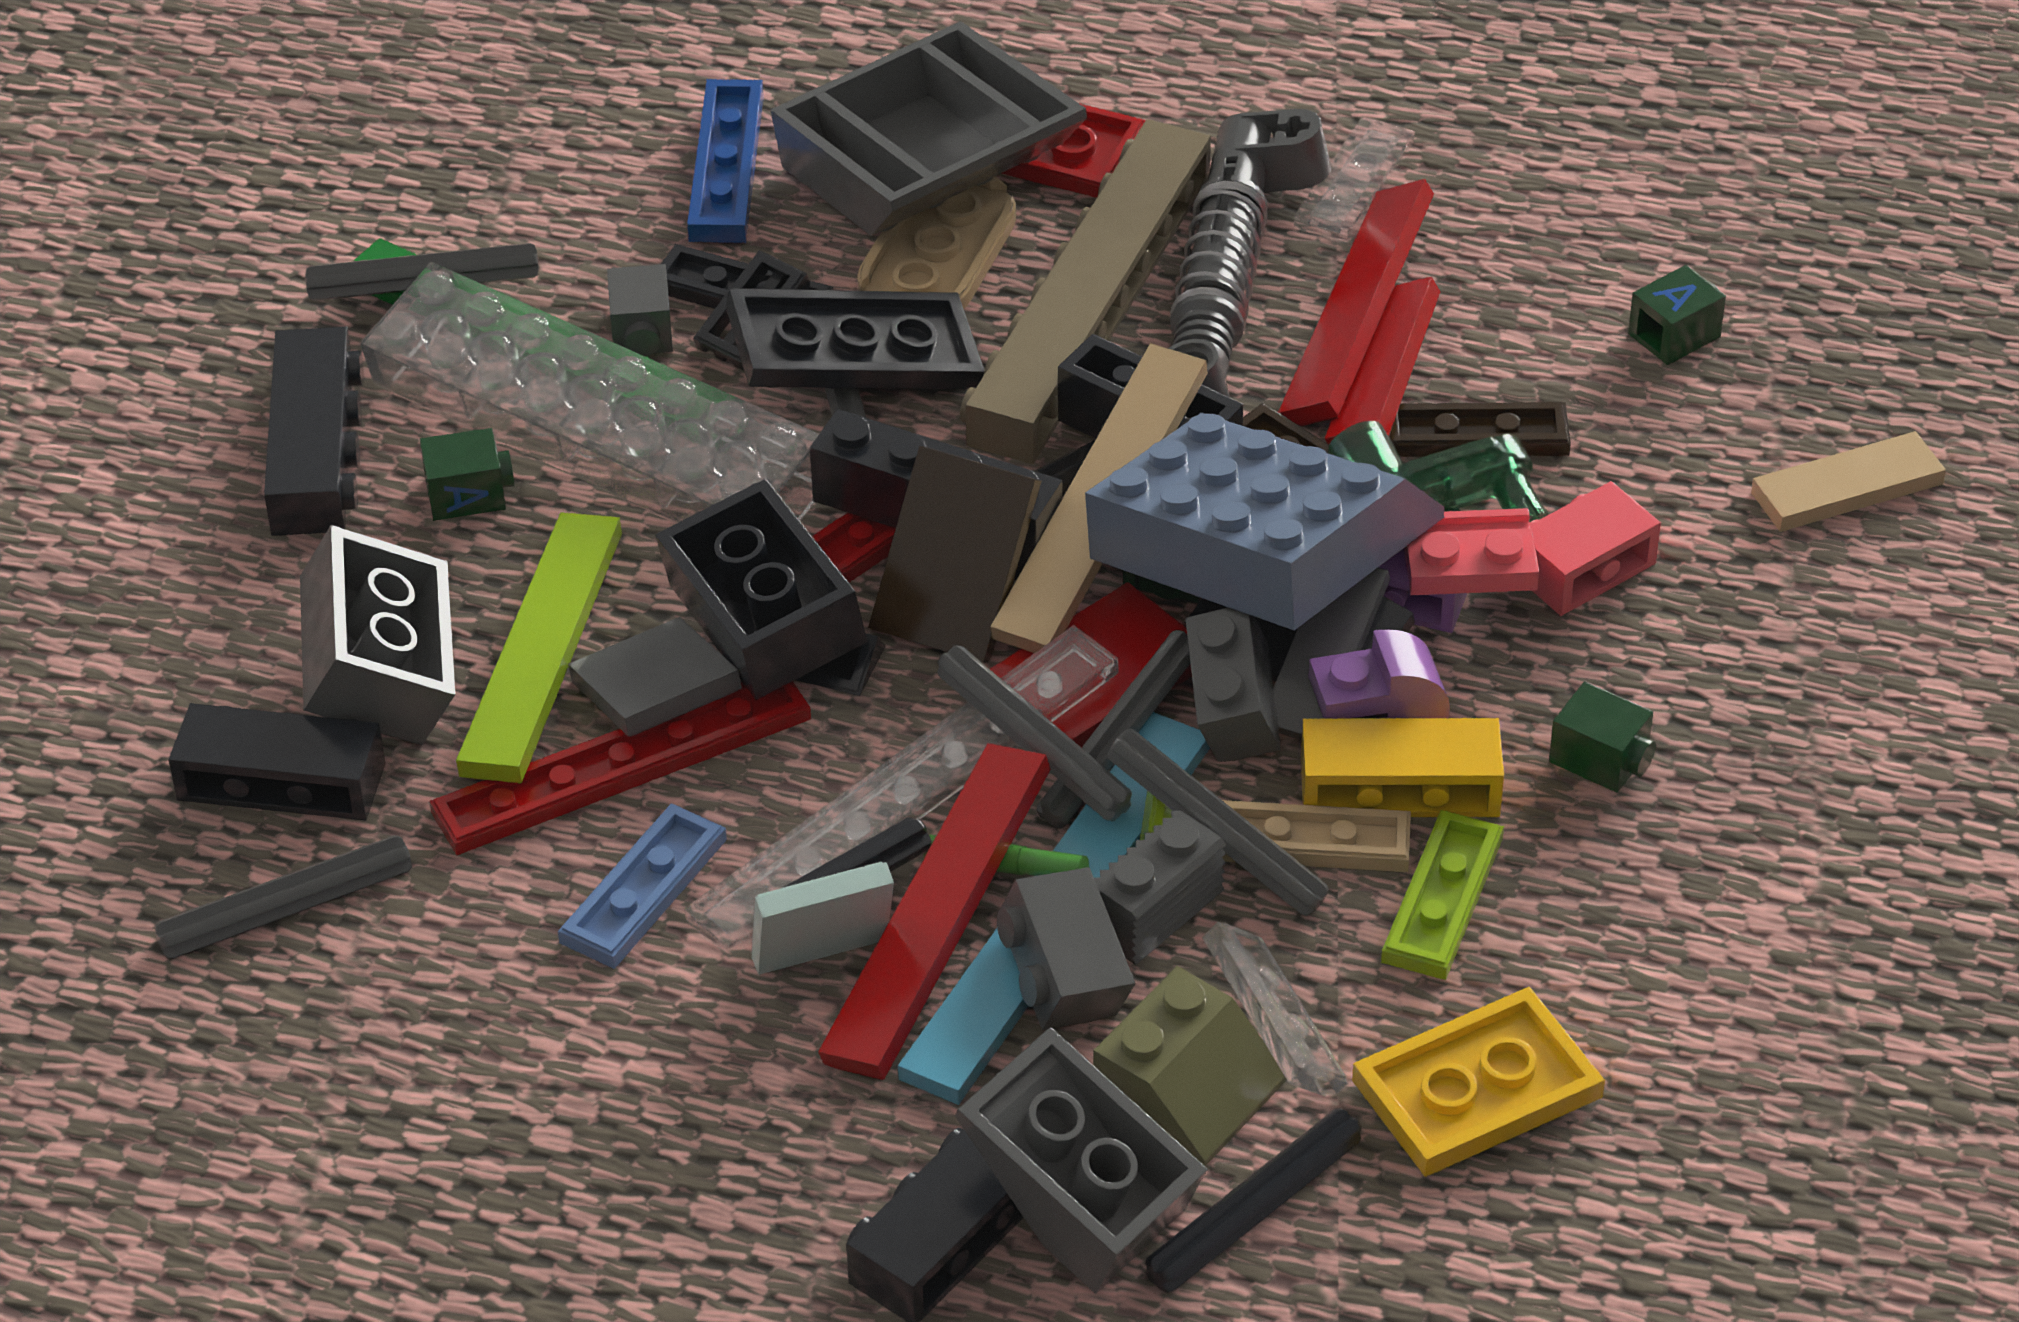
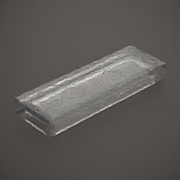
(1357, 172)
(1275, 1010)

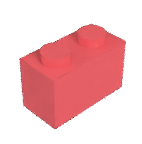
(1592, 546)

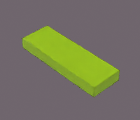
(1442, 895)

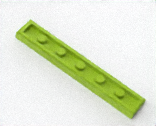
(539, 648)

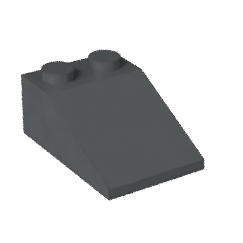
(1079, 1158)

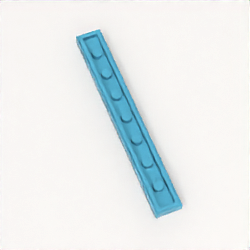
(988, 995)

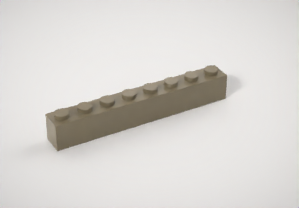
(1087, 287)

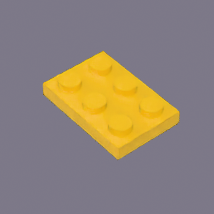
(1477, 1081)

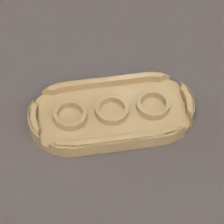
(943, 245)

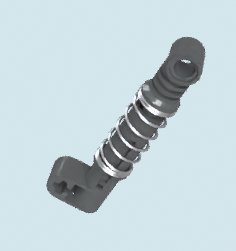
(1232, 221)

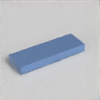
(642, 886)

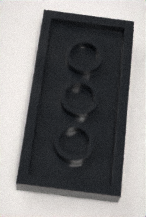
(853, 339)

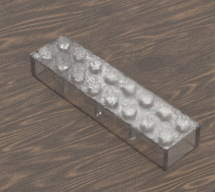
(581, 400)

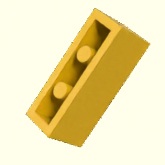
(1404, 764)

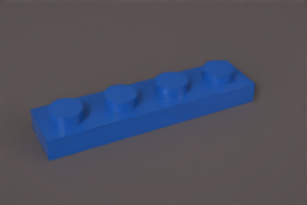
(725, 161)

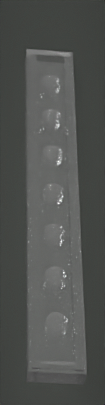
(900, 788)

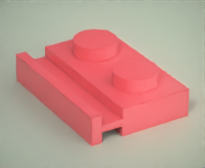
(1474, 554)

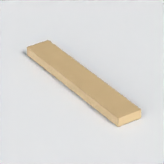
(1061, 564)

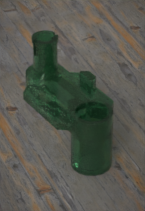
(1453, 477)

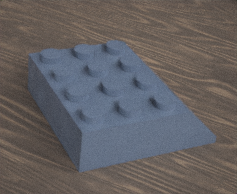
(1252, 519)

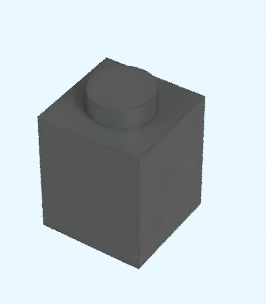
(640, 308)

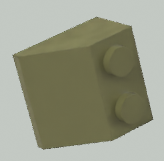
(1191, 1063)

